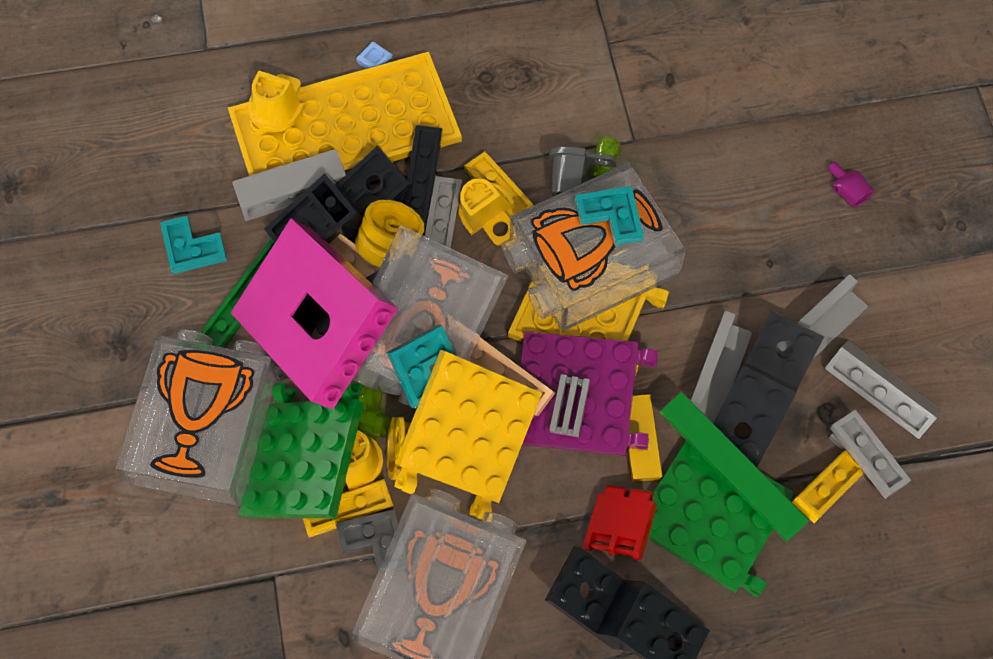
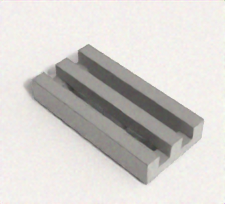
(574, 382)

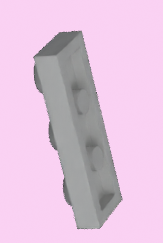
(443, 210)
(870, 454)

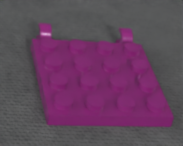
(610, 394)

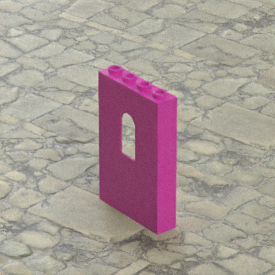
(357, 312)

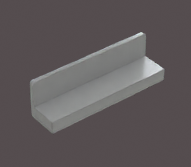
(282, 185)
(830, 315)
(720, 367)
(883, 389)

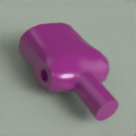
(850, 185)

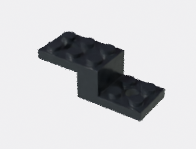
(339, 206)
(767, 384)
(624, 612)

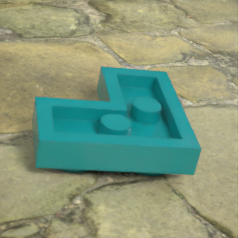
(615, 206)
(189, 253)
(413, 360)

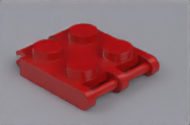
(621, 522)

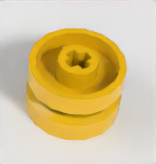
(380, 227)

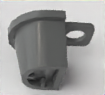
(573, 166)

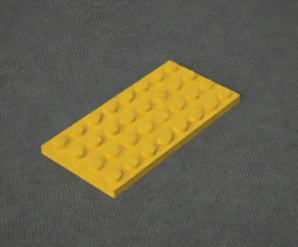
(354, 117)

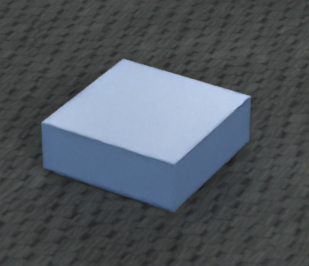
(374, 56)

